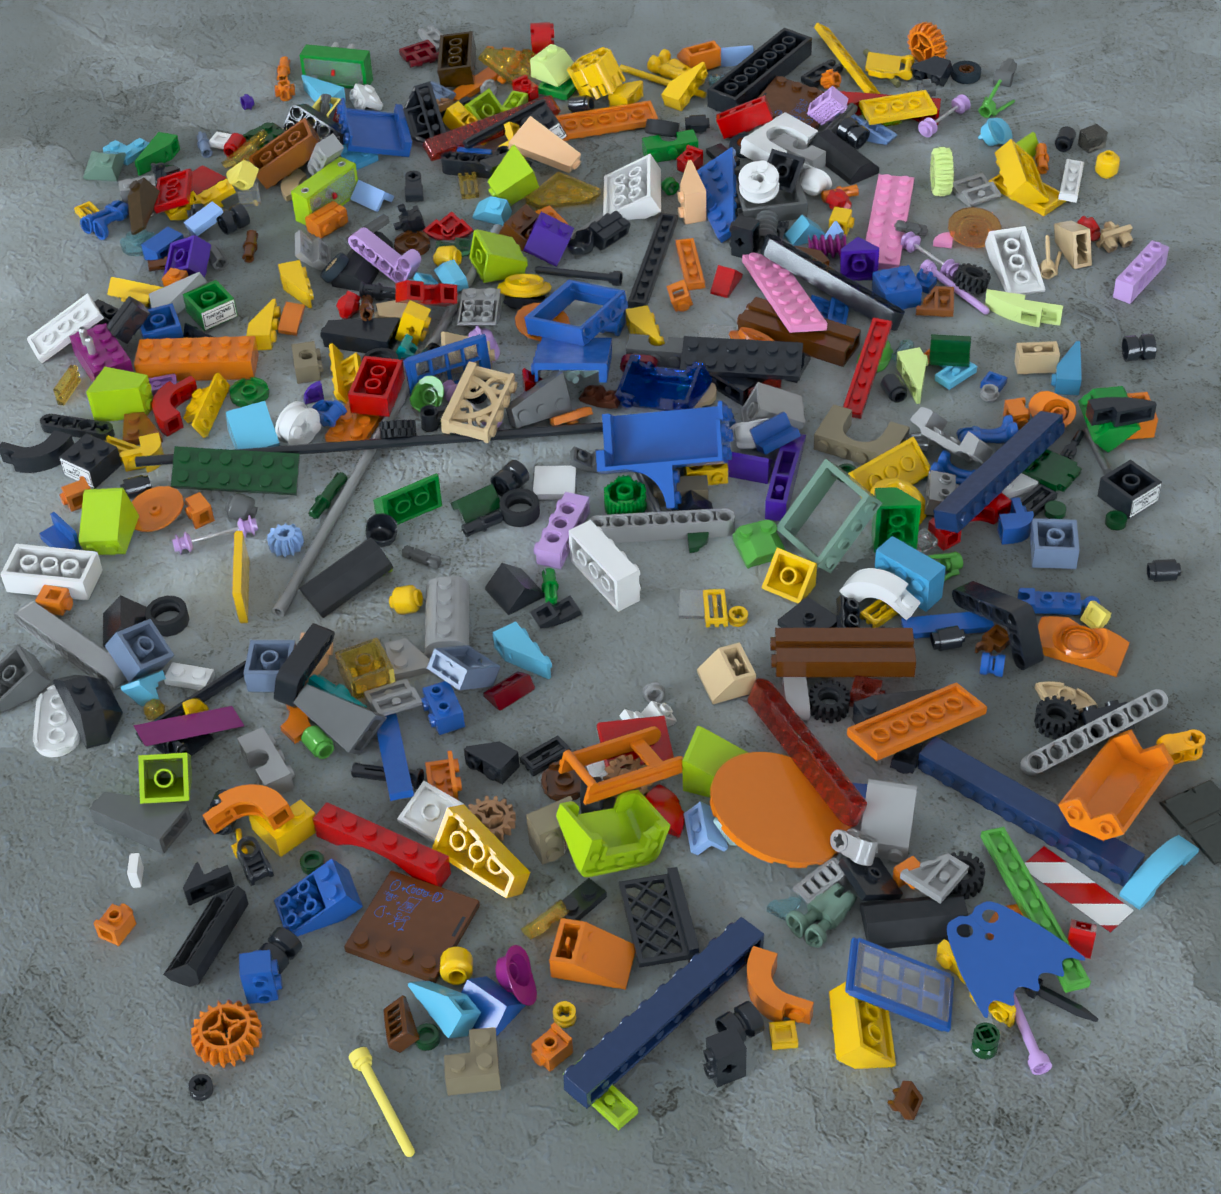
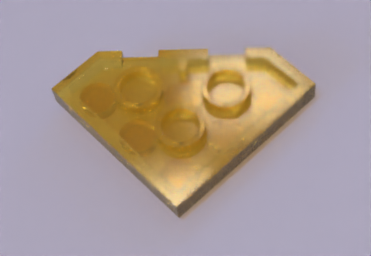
(507, 62)
(246, 149)
(561, 192)

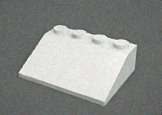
(634, 189)

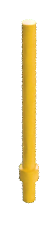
(654, 78)

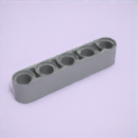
(796, 694)

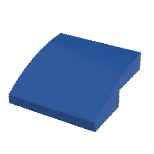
(831, 309)

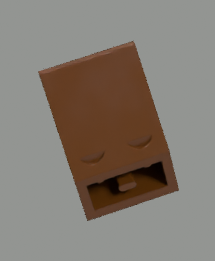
(520, 225)

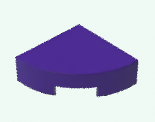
(313, 393)

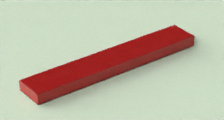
(867, 366)

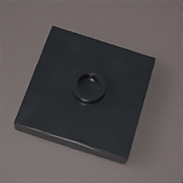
(808, 615)
(871, 881)

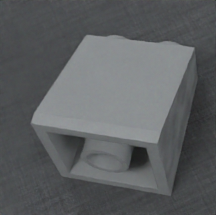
(769, 401)
(890, 818)

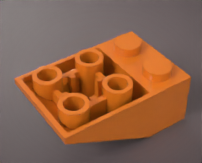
(590, 955)

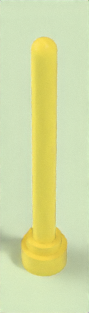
(361, 1060)

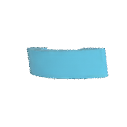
(1156, 870)

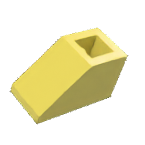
(242, 175)

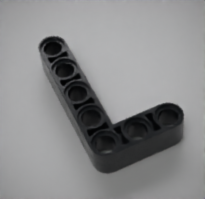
(1007, 611)

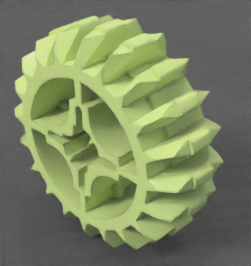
(941, 171)

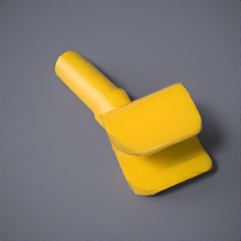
(234, 846)

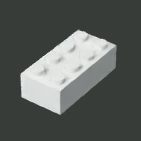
(604, 565)
(35, 566)

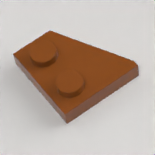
(938, 303)
(137, 425)

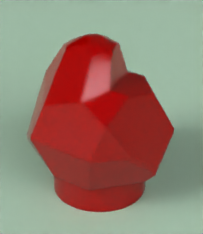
(838, 199)
(1093, 225)
(348, 305)

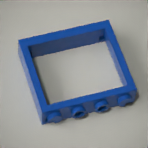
(539, 319)

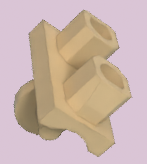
(1112, 234)

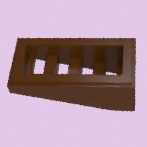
(409, 1033)

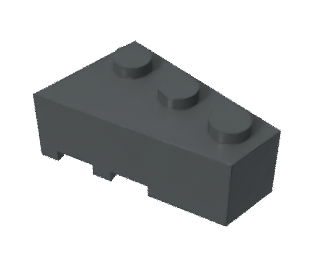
(540, 402)

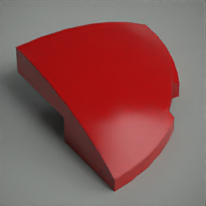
(448, 228)
(669, 807)

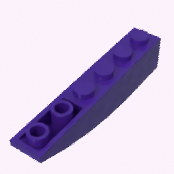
(784, 479)

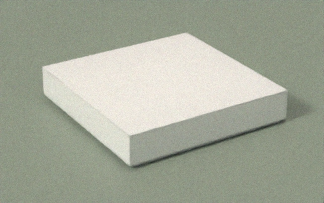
(554, 481)
(426, 810)

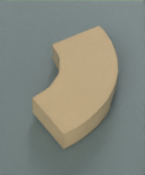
(291, 182)
(1077, 696)

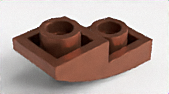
(599, 397)

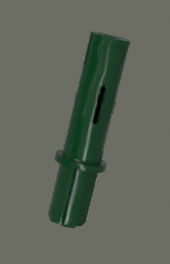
(324, 500)

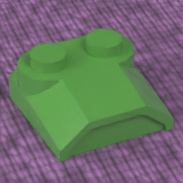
(757, 542)

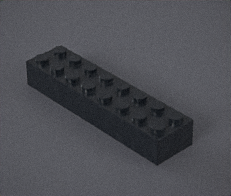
(754, 74)

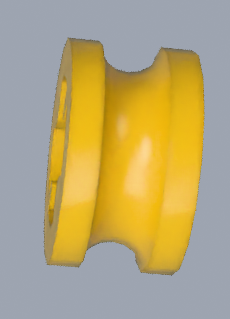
(738, 622)
(563, 1021)

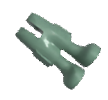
(828, 907)

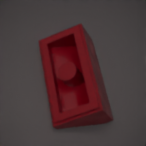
(509, 690)

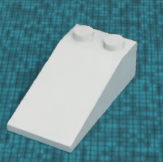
(1014, 261)

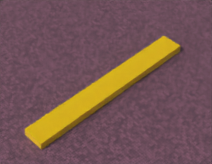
(846, 59)

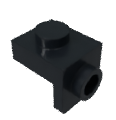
(907, 759)

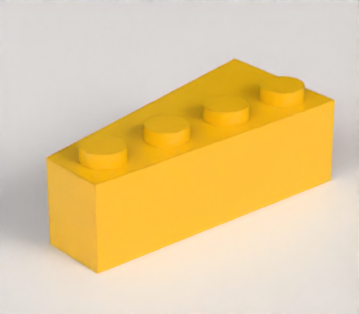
(479, 852)

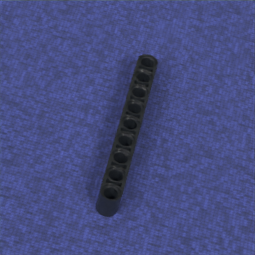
(830, 281)

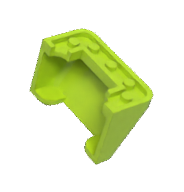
(615, 837)

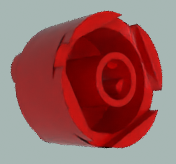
(541, 36)

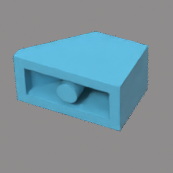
(493, 210)

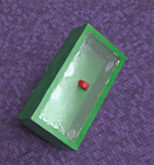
(337, 65)

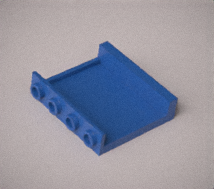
(375, 131)
(567, 356)

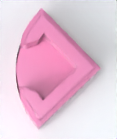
(943, 240)

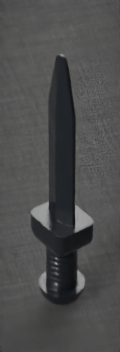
(1061, 1001)

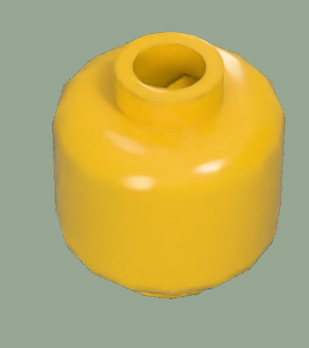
(1107, 164)
(447, 253)
(406, 599)
(456, 965)

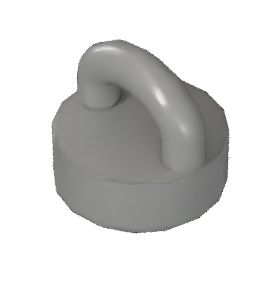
(490, 83)

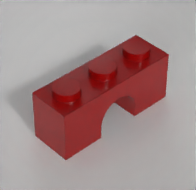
(431, 295)

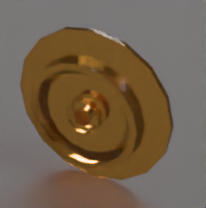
(972, 225)

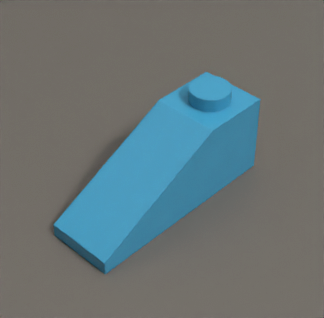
(1068, 372)

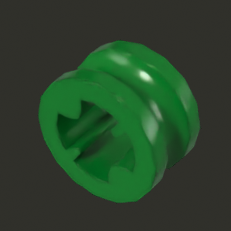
(670, 186)

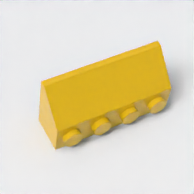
(1020, 174)

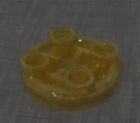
(542, 921)

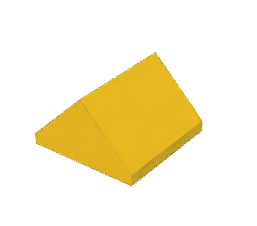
(790, 576)

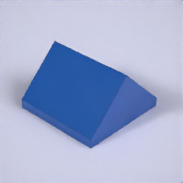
(494, 1002)

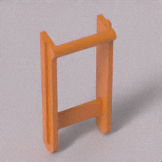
(638, 742)

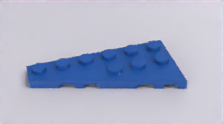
(720, 188)

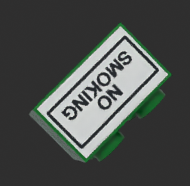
(210, 305)

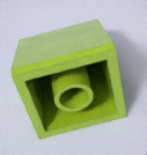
(512, 178)
(496, 256)
(119, 393)
(107, 521)
(704, 758)
(165, 777)

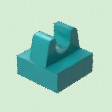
(406, 347)

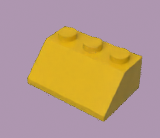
(860, 1031)

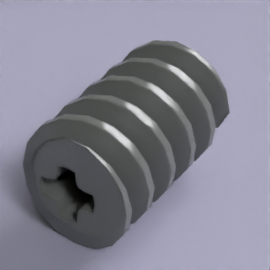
(767, 225)

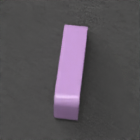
(383, 257)

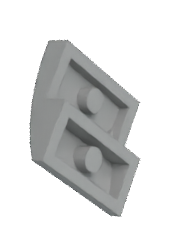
(975, 190)
(313, 253)
(392, 698)

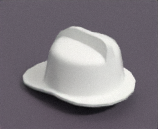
(814, 180)
(742, 434)

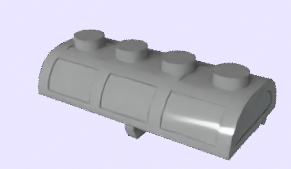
(447, 613)

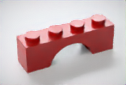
(989, 514)

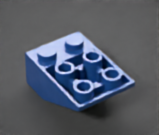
(319, 899)

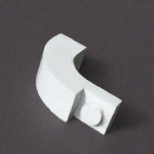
(883, 586)

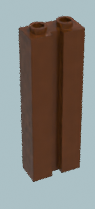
(832, 345)
(843, 652)

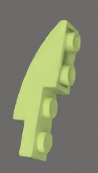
(1027, 312)

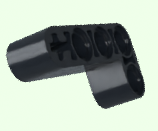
(321, 121)
(464, 162)
(302, 663)

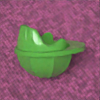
(427, 392)

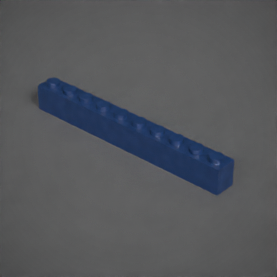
(998, 472)
(1027, 810)
(661, 1013)

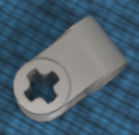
(855, 845)

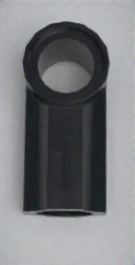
(431, 417)

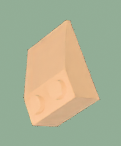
(692, 196)

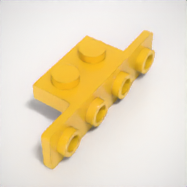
(125, 288)
(343, 372)
(206, 405)

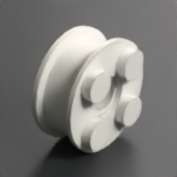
(751, 176)
(297, 424)

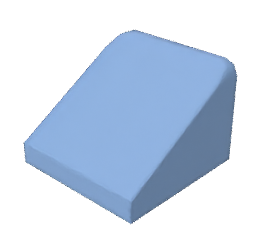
(834, 229)

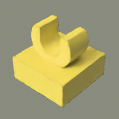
(1095, 615)

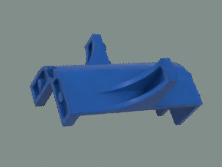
(665, 441)

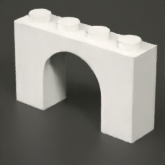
(758, 144)

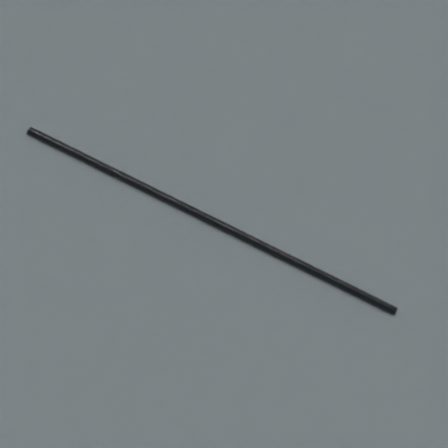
(396, 442)

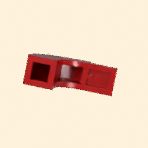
(166, 402)

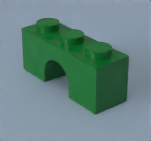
(668, 150)

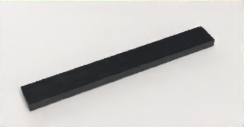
(652, 260)

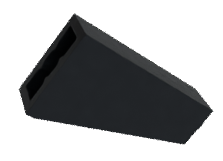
(361, 335)

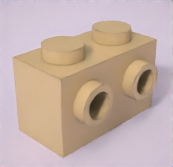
(1036, 357)

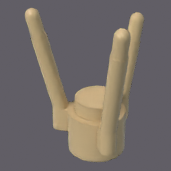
(1047, 267)

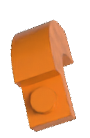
(246, 801)
(767, 996)

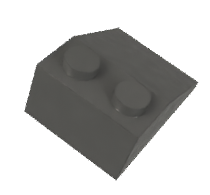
(20, 678)

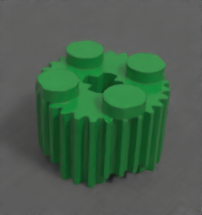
(624, 496)

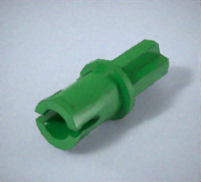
(550, 585)

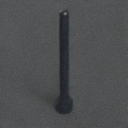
(613, 277)

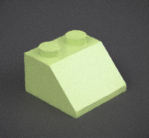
(551, 65)

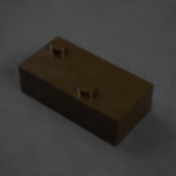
(456, 59)

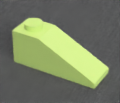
(912, 368)

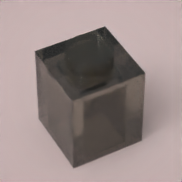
(1092, 138)

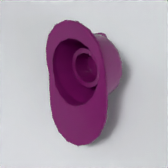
(515, 975)

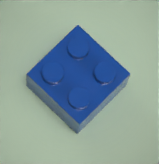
(898, 286)
(161, 324)

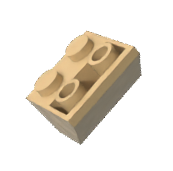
(727, 674)

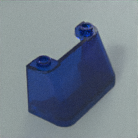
(662, 388)

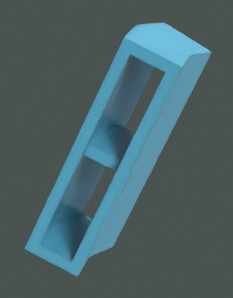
(451, 273)

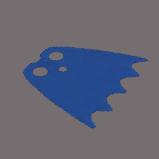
(1010, 960)

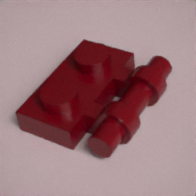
(419, 53)

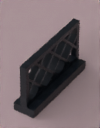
(678, 909)

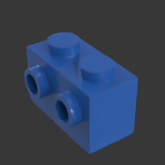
(443, 708)
(260, 976)

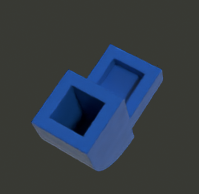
(1016, 525)

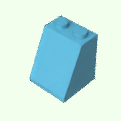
(251, 427)

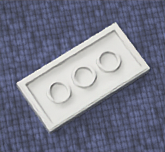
(56, 333)

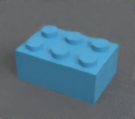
(921, 572)

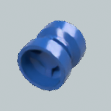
(987, 662)

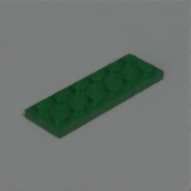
(235, 470)

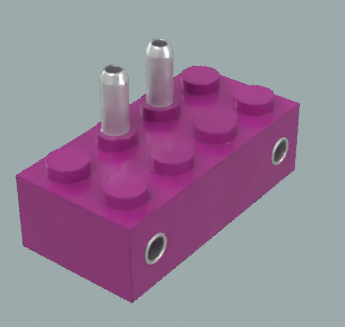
(99, 349)

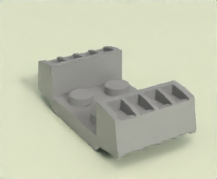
(932, 427)

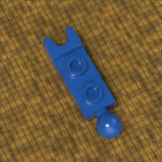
(1055, 602)

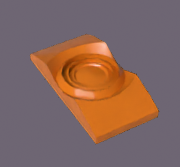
(1082, 646)

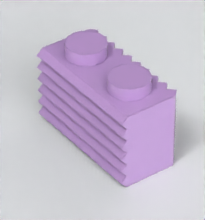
(827, 106)

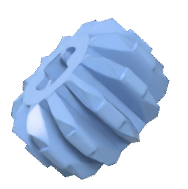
(285, 540)

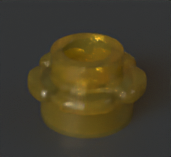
(154, 709)

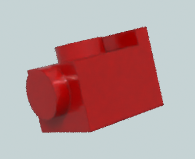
(524, 85)
(691, 153)

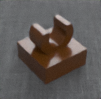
(907, 1100)

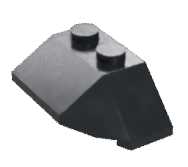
(423, 113)
(90, 707)

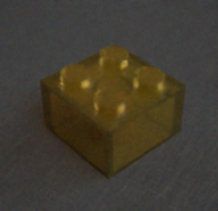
(364, 667)

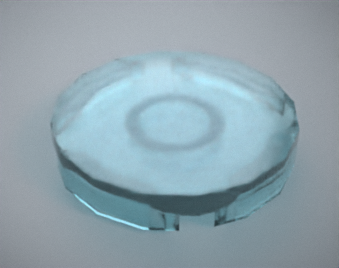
(132, 243)

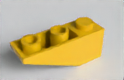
(682, 88)
(458, 116)
(296, 281)
(642, 322)
(264, 326)

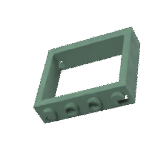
(809, 500)

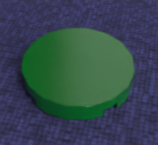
(249, 392)

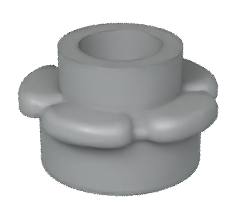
(989, 393)
(655, 696)

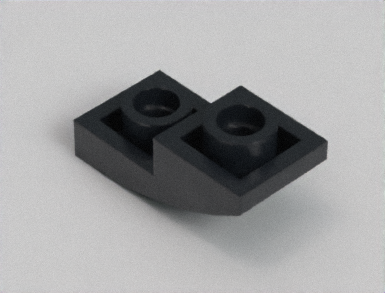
(517, 302)

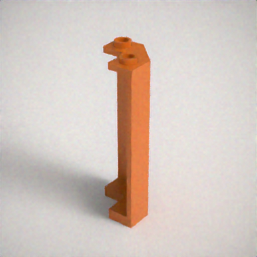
(1115, 786)

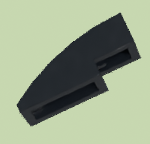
(1119, 410)

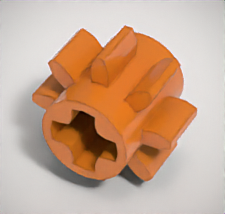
(830, 79)
(284, 90)

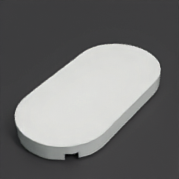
(53, 727)

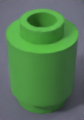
(317, 742)

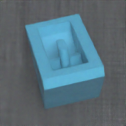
(801, 229)

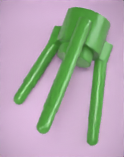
(989, 106)
(952, 562)

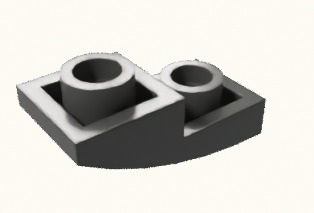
(583, 460)

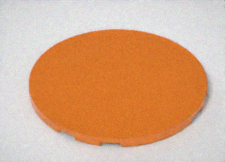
(773, 810)

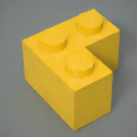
(289, 834)

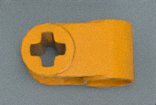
(1181, 747)

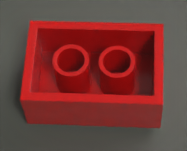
(376, 386)

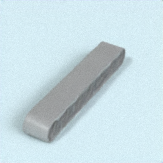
(666, 525)
(69, 644)
(1102, 725)

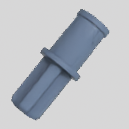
(203, 145)

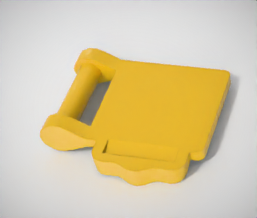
(888, 65)

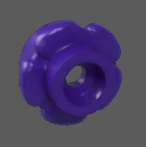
(247, 102)

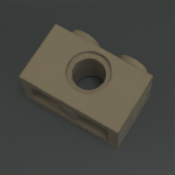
(306, 362)

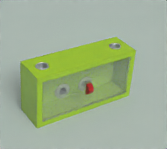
(329, 184)

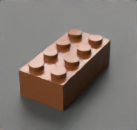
(285, 153)

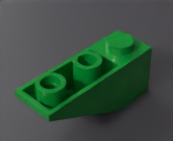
(159, 150)

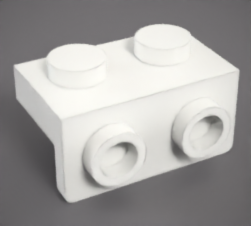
(364, 97)

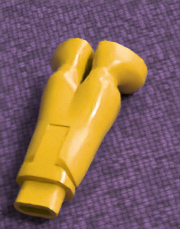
(666, 66)

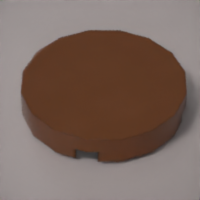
(407, 240)
(558, 785)

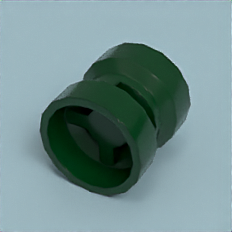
(985, 1040)

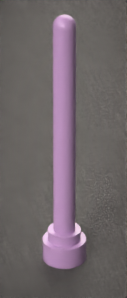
(929, 266)
(1038, 1060)

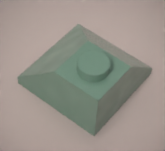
(104, 165)

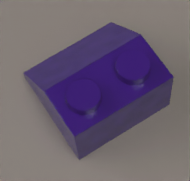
(548, 239)
(189, 255)

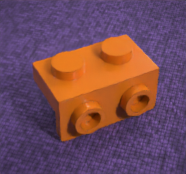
(442, 775)

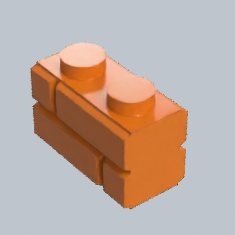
(326, 219)

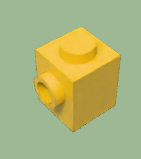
(843, 217)

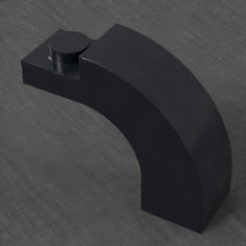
(37, 457)

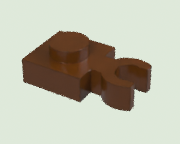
(994, 639)

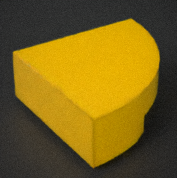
(194, 706)

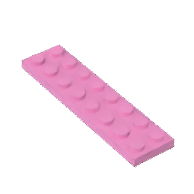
(889, 204)
(784, 294)

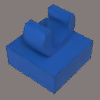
(927, 281)

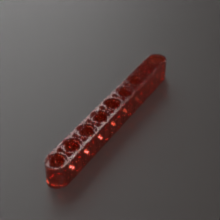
(454, 138)
(807, 752)

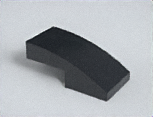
(559, 613)

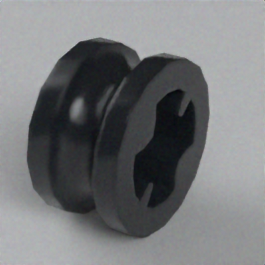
(200, 1079)

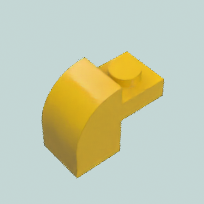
(150, 445)

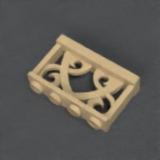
(454, 418)

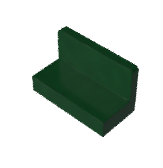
(950, 350)
(477, 503)

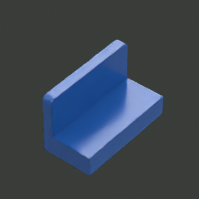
(773, 433)
(60, 534)

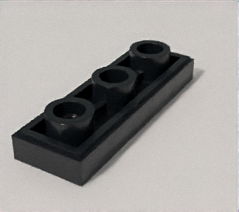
(847, 612)

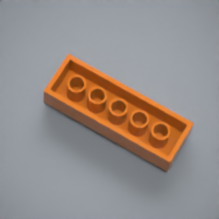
(198, 357)

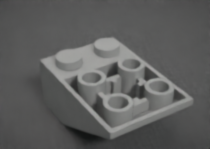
(480, 307)

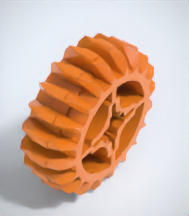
(926, 41)
(209, 1033)

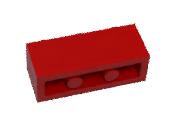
(744, 117)

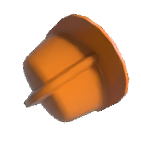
(1053, 403)

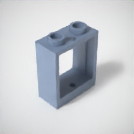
(463, 668)

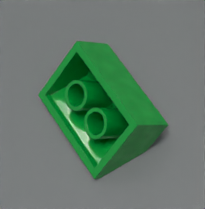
(1106, 434)
(411, 500)
(895, 517)

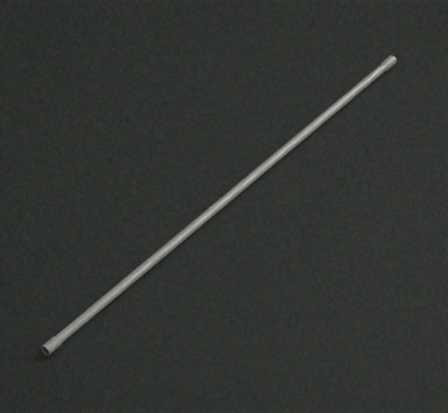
(286, 598)

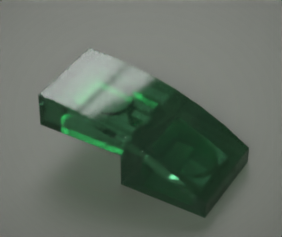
(462, 244)

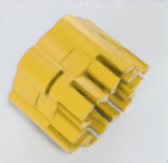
(594, 71)

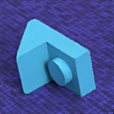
(144, 688)

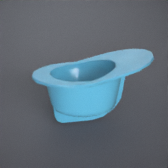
(995, 132)

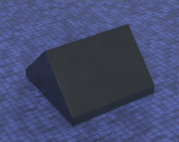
(513, 588)
(121, 615)

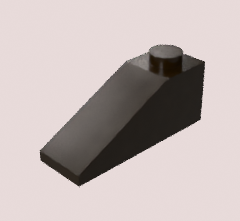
(141, 203)

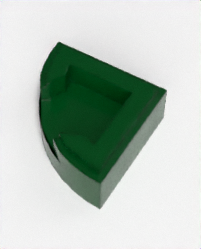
(697, 540)

